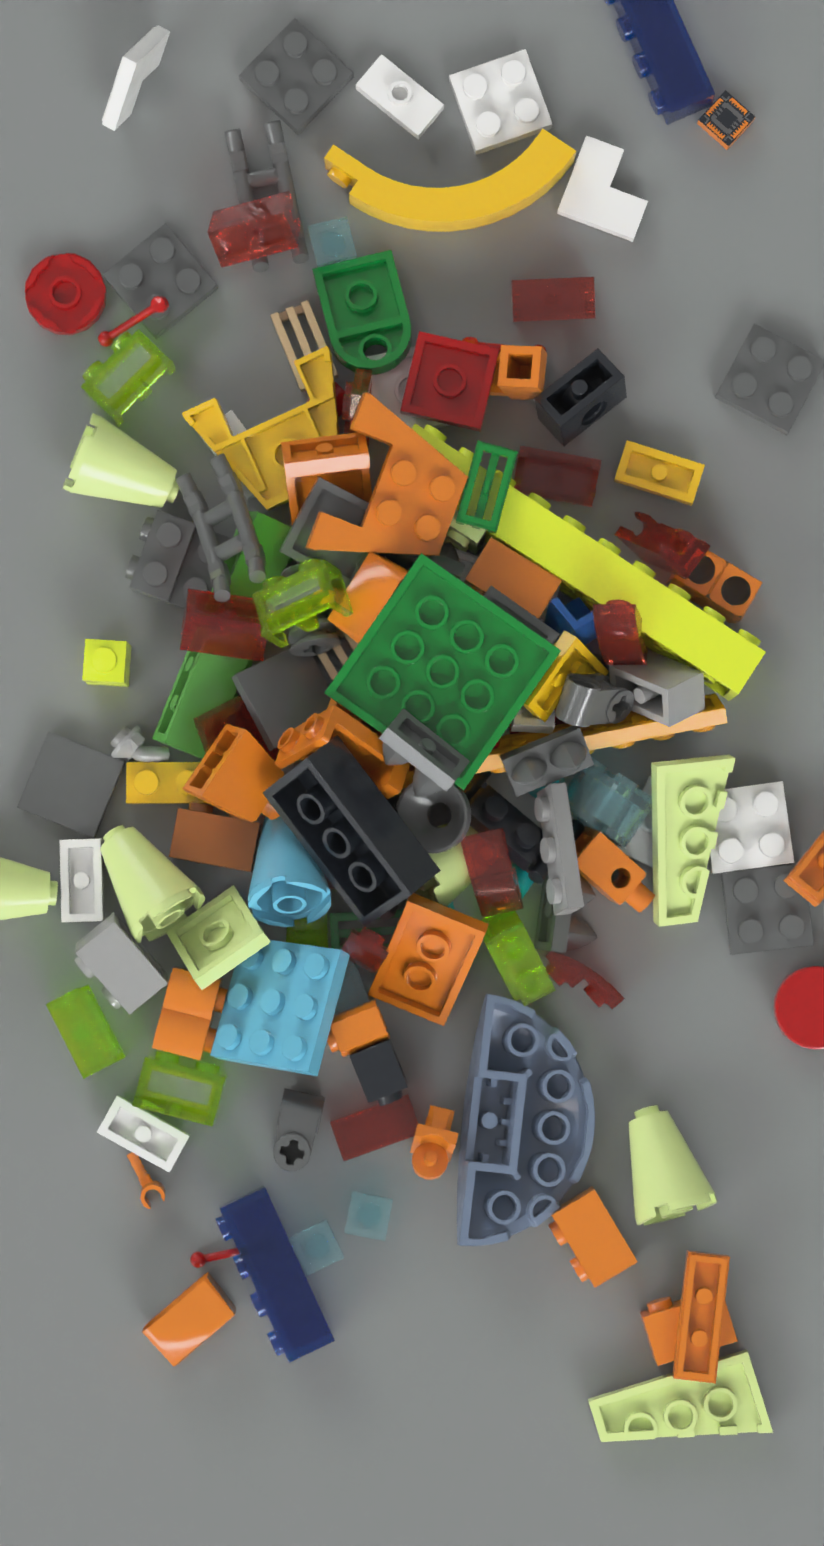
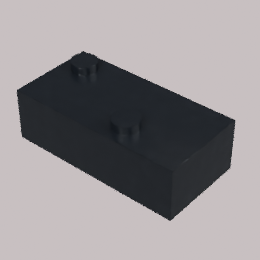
(351, 831)

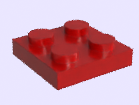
(449, 381)

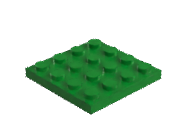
(446, 662)

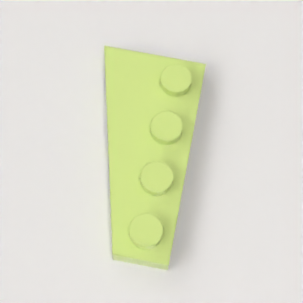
(684, 823)
(684, 1406)

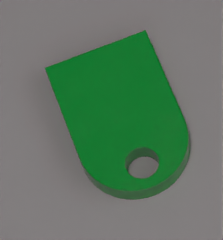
(365, 309)

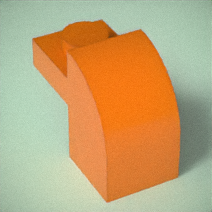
(520, 372)

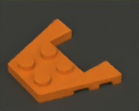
(410, 499)

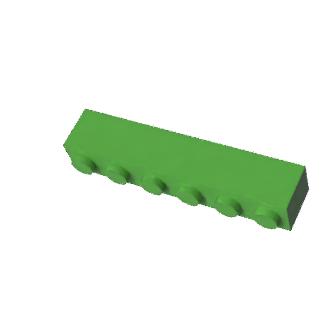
(206, 678)

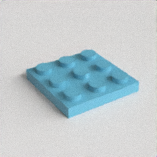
(281, 1007)

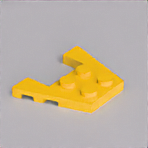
(258, 451)

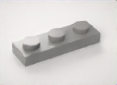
(559, 849)

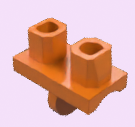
(433, 1143)

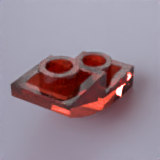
(619, 633)
(492, 873)
(365, 949)
(568, 970)

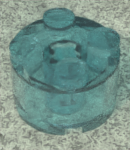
(608, 803)

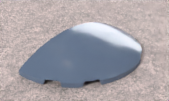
(522, 1124)

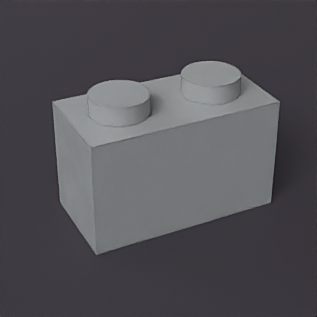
(662, 688)
(120, 964)

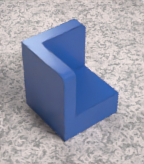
(573, 618)

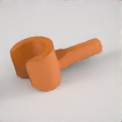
(145, 1180)

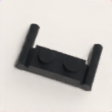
(522, 835)

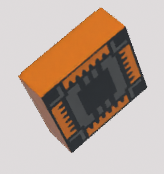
(726, 120)

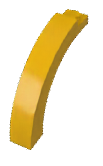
(455, 206)

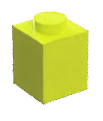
(106, 662)

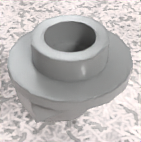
(129, 745)

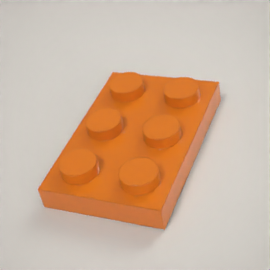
(428, 959)

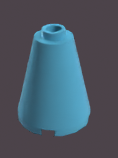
(286, 879)

